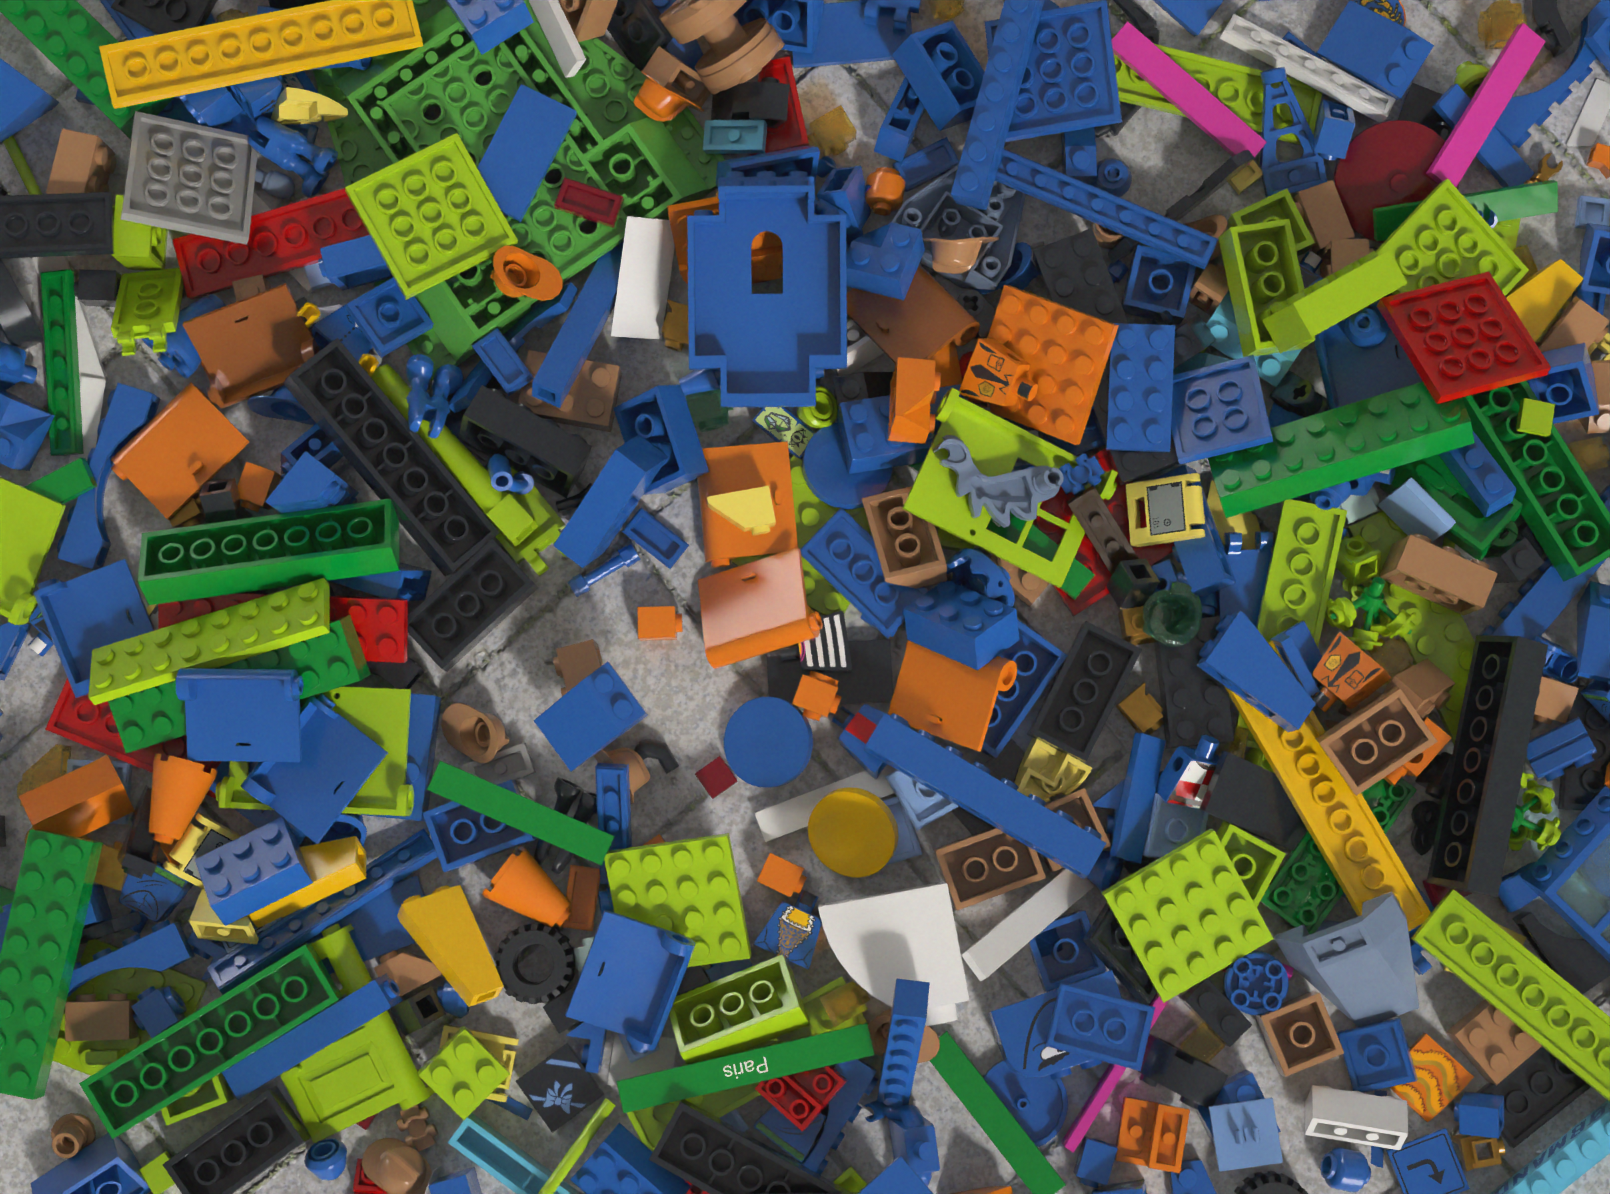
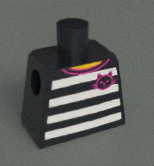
(826, 652)

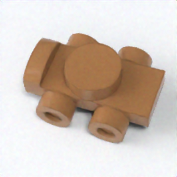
(420, 1131)

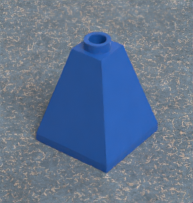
(20, 101)

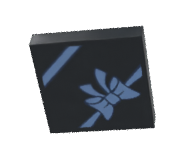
(559, 1087)

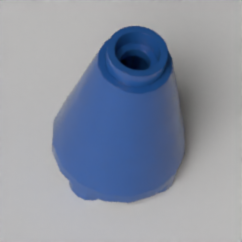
(180, 350)

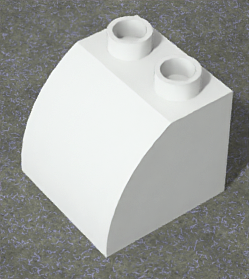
(900, 937)

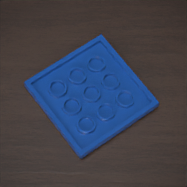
(1068, 73)

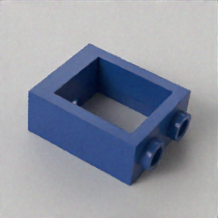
(353, 263)

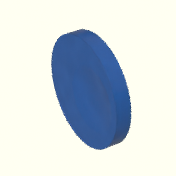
(828, 475)
(768, 742)
(1035, 1103)

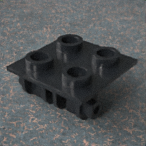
(1419, 109)

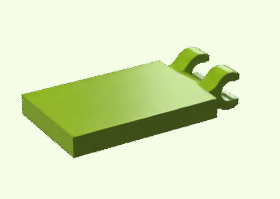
(147, 308)
(543, 536)

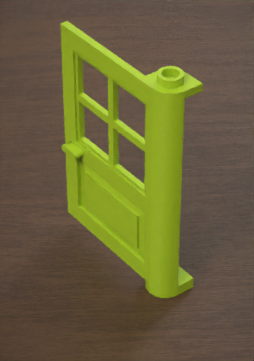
(994, 451)
(26, 536)
(384, 718)
(360, 1070)

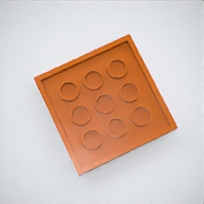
(1065, 360)

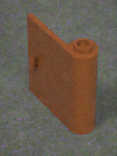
(916, 325)
(252, 352)

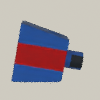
(856, 734)

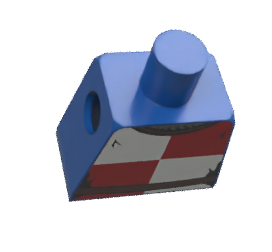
(1189, 773)

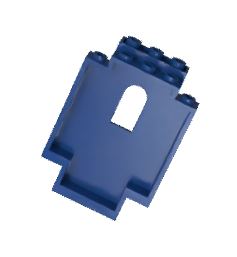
(767, 341)

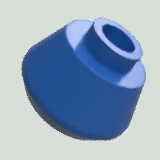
(1111, 184)
(1371, 333)
(1331, 496)
(1105, 871)
(451, 1001)
(326, 1159)

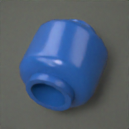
(1345, 1169)

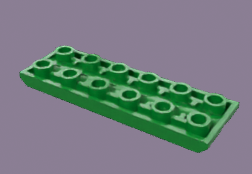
(1305, 885)

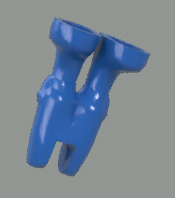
(283, 146)
(422, 406)

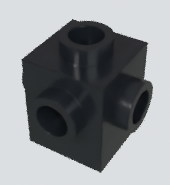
(1435, 775)

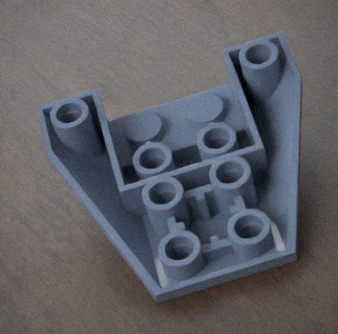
(942, 218)
(1359, 963)

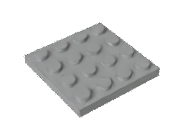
(189, 178)

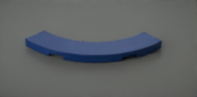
(537, 317)

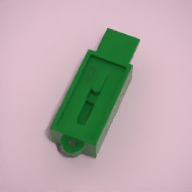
(1472, 530)

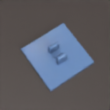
(1245, 1134)

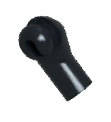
(657, 750)

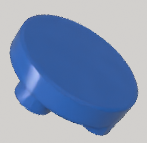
(1256, 983)

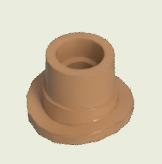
(72, 1134)

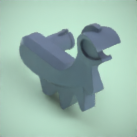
(1002, 493)

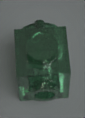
(707, 410)

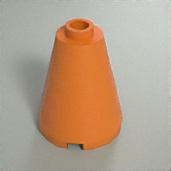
(176, 796)
(528, 890)

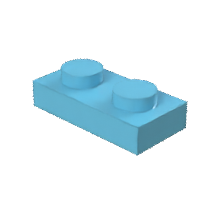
(734, 136)

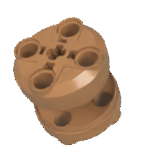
(735, 50)

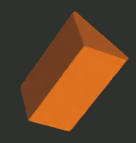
(78, 800)

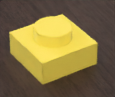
(1246, 177)

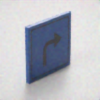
(1428, 1165)

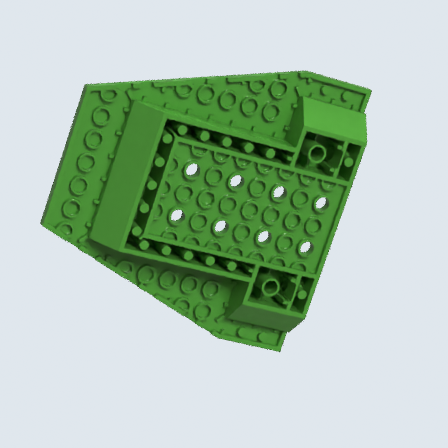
(606, 147)

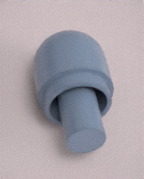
(275, 183)

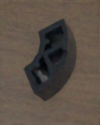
(753, 101)
(1181, 1072)

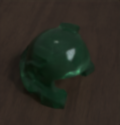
(1173, 615)

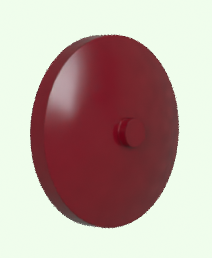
(1385, 169)

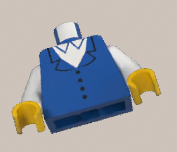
(335, 323)

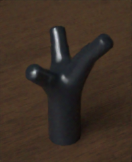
(572, 502)

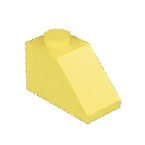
(746, 509)
(209, 926)

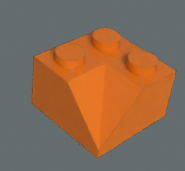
(911, 393)

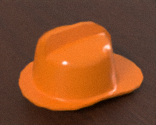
(660, 102)
(522, 274)

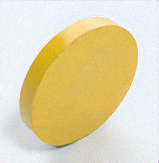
(853, 832)

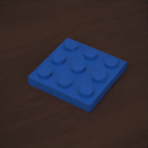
(1218, 410)

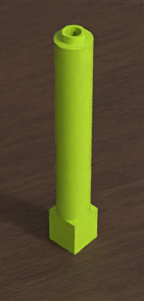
(462, 464)

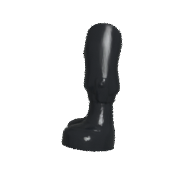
(566, 796)

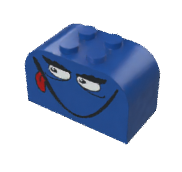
(1024, 1027)

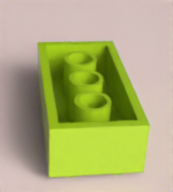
(1260, 274)
(1333, 299)
(738, 1011)

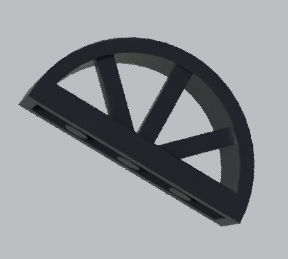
(15, 315)

